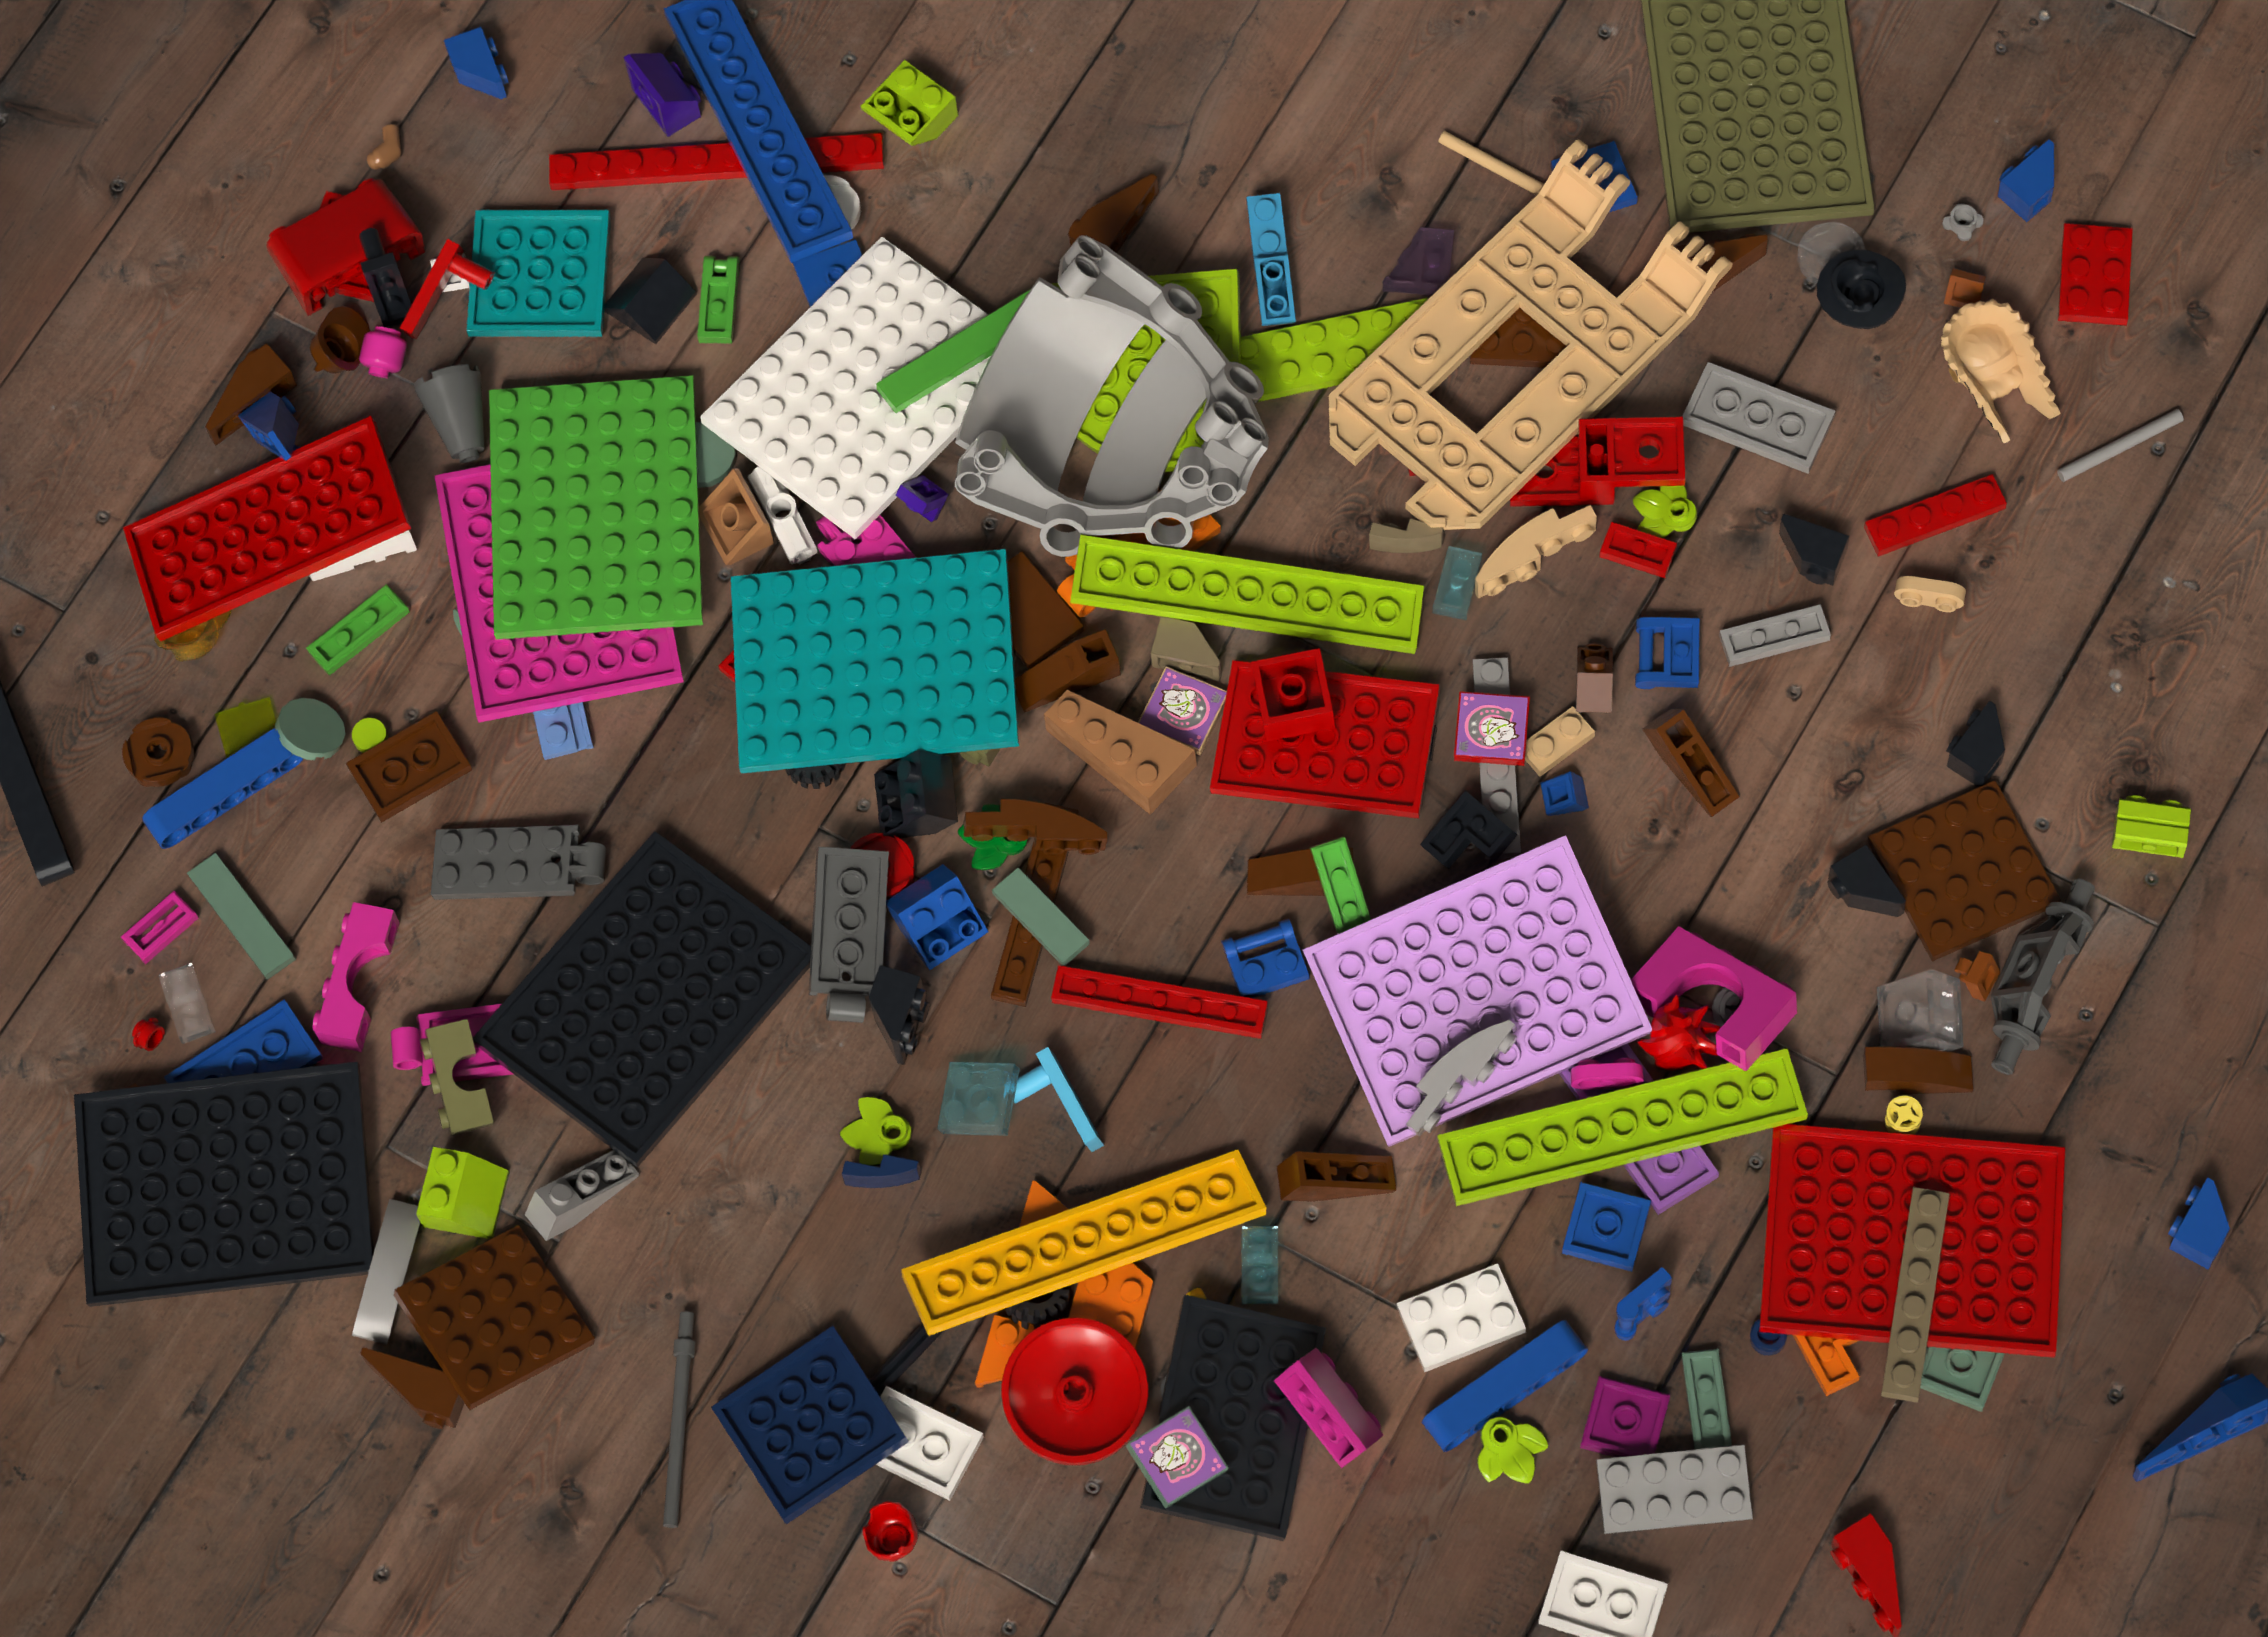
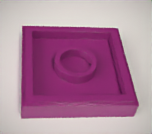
(1624, 1419)

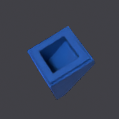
(1564, 794)

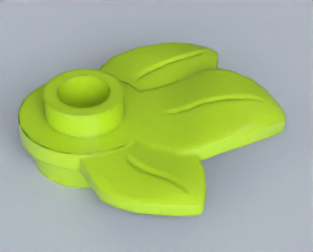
(1660, 510)
(871, 1131)
(1513, 1454)

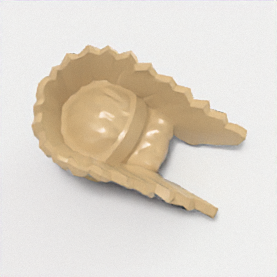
(1994, 354)

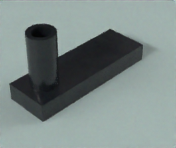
(384, 279)

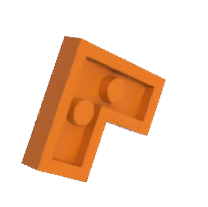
(1828, 1361)

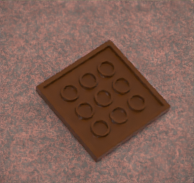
(1964, 870)
(494, 1317)

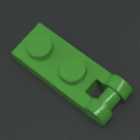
(718, 300)

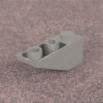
(578, 1194)

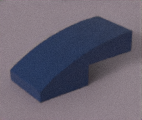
(892, 1172)

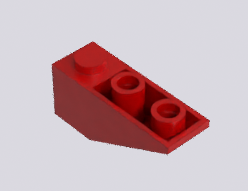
(1870, 1561)

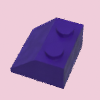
(662, 91)

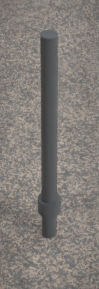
(683, 1351)

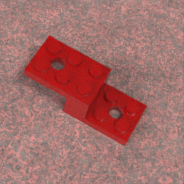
(1607, 458)

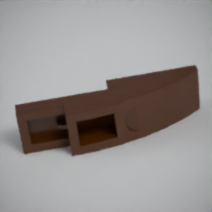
(1051, 827)

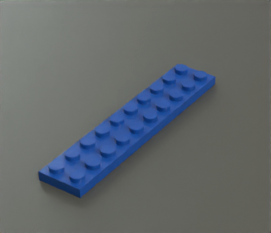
(759, 126)

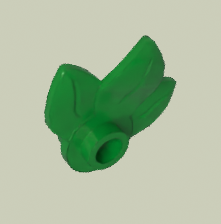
(994, 852)

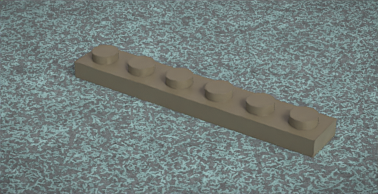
(1915, 1295)

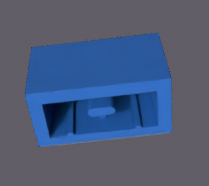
(936, 916)

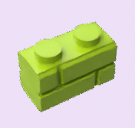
(2151, 826)

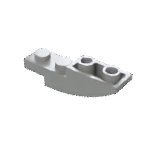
(1466, 1061)

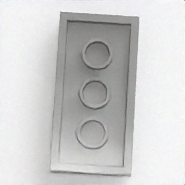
(1758, 417)
(1674, 1489)

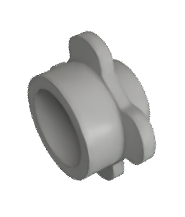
(1963, 212)

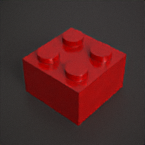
(1293, 694)

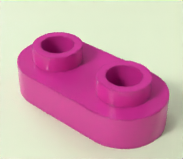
(1619, 1074)

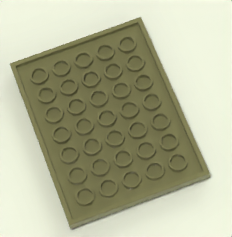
(1756, 112)

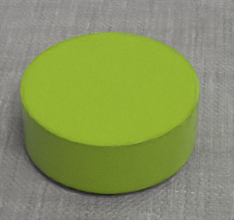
(368, 734)

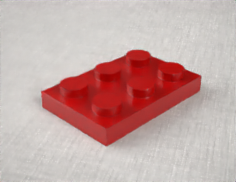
(2095, 274)

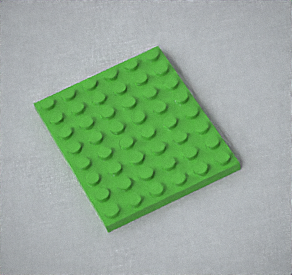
(595, 507)

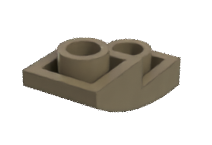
(1417, 537)

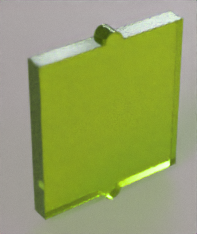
(244, 724)

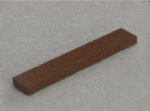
(1021, 947)

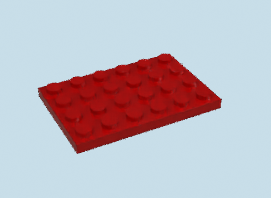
(1365, 764)

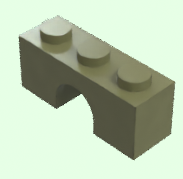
(461, 1109)

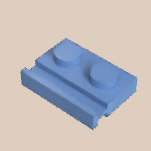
(563, 730)

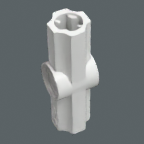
(788, 529)

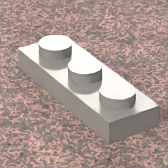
(1775, 635)

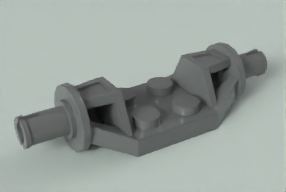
(2030, 971)

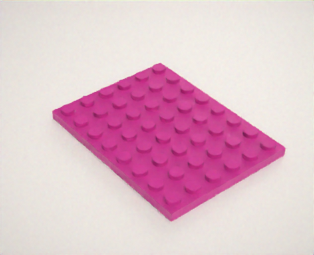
(540, 671)

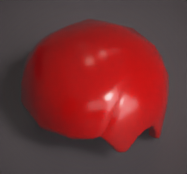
(890, 1531)

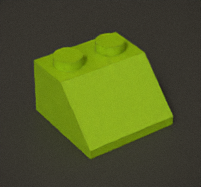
(461, 1194)

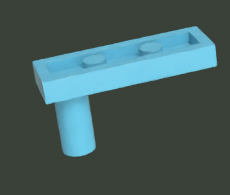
(1052, 1072)

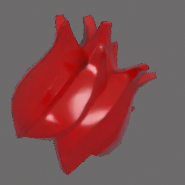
(1679, 1037)

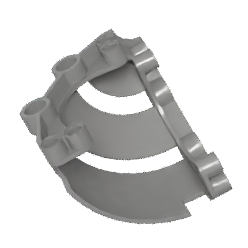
(1047, 380)

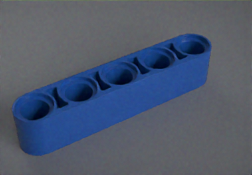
(219, 789)
(1505, 1385)

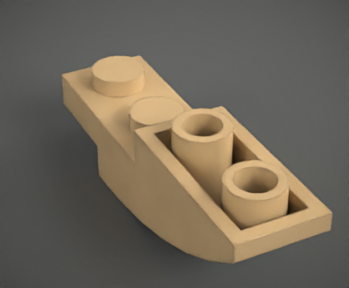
(1521, 552)

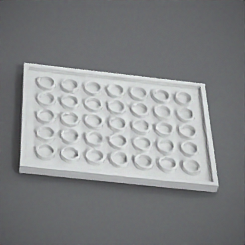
(813, 400)

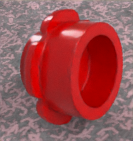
(148, 1034)

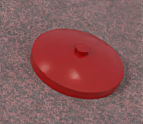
(1074, 1391)

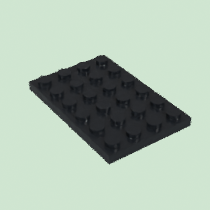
(1226, 1374)

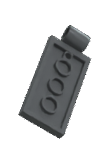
(513, 862)
(847, 928)

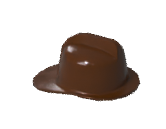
(339, 341)

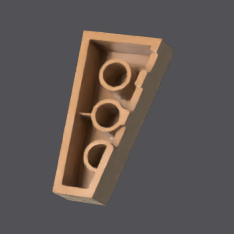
(1121, 750)

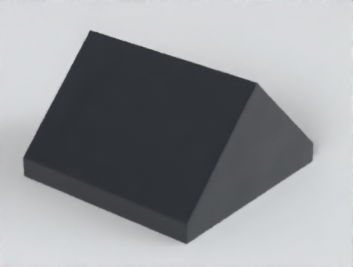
(650, 298)

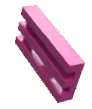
(168, 936)

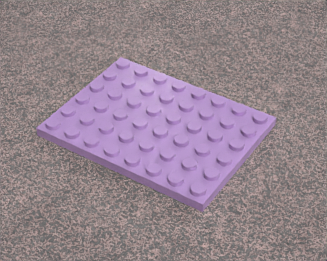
(1479, 953)

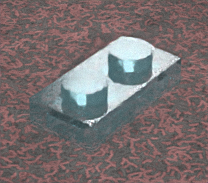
(1457, 583)

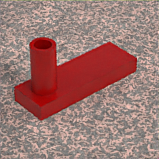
(448, 262)

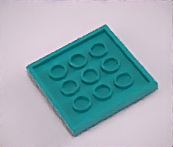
(544, 270)

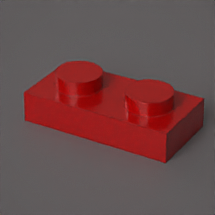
(1638, 550)

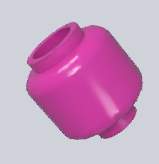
(383, 351)

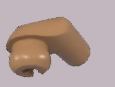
(387, 151)

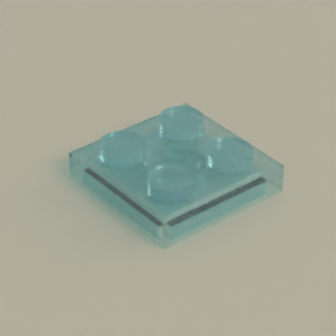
(978, 1098)

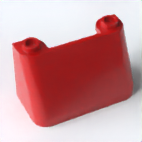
(326, 245)

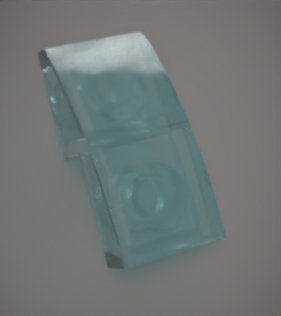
(1259, 1264)

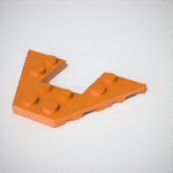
(1112, 1298)

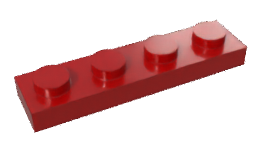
(1935, 515)

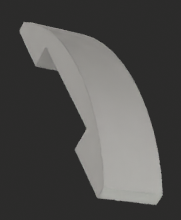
(387, 1272)

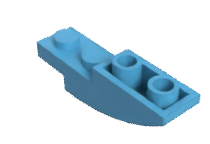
(1270, 259)

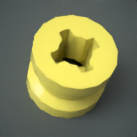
(1906, 1109)

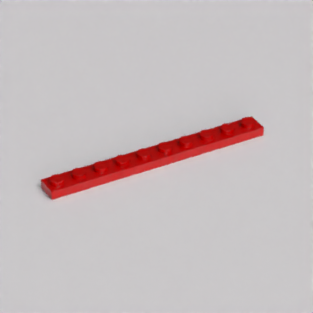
(699, 162)

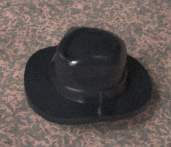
(1861, 289)

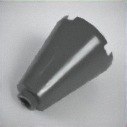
(455, 409)

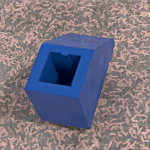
(474, 62)
(2031, 183)
(2203, 1228)

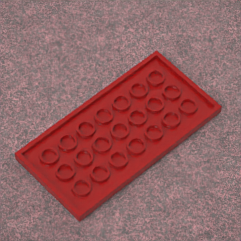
(266, 528)

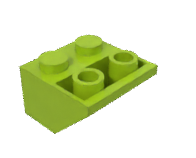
(912, 105)

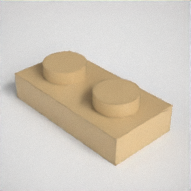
(1557, 741)

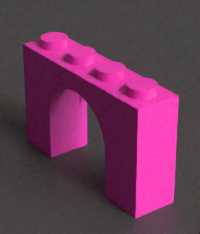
(1690, 961)

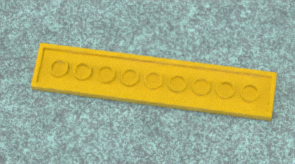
(1083, 1242)

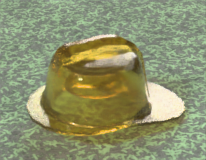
(195, 641)

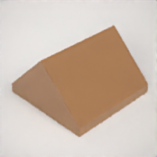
(735, 520)

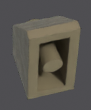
(1184, 649)

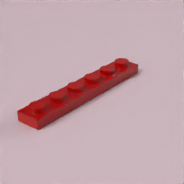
(1159, 1002)

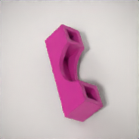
(367, 935)

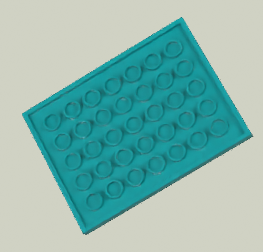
(874, 661)

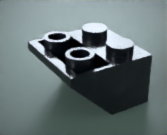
(916, 795)
(898, 1007)

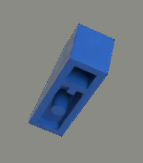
(272, 424)

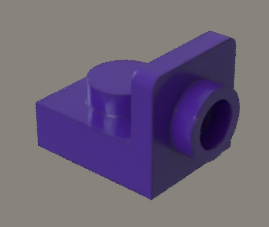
(923, 497)

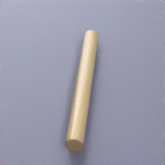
(1491, 163)

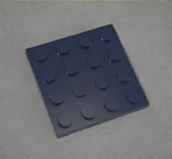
(809, 1424)

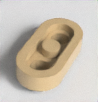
(1940, 594)

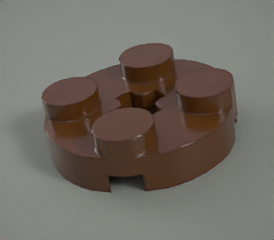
(161, 771)

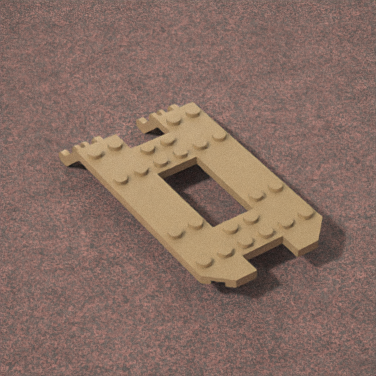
(1530, 270)

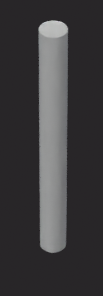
(2120, 445)

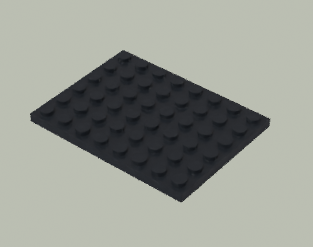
(645, 998)
(223, 1184)

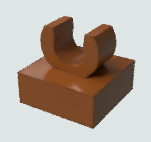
(1964, 288)
(1978, 975)

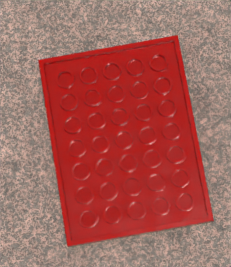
(1842, 1226)

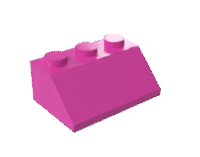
(1329, 1407)

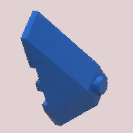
(2227, 1413)

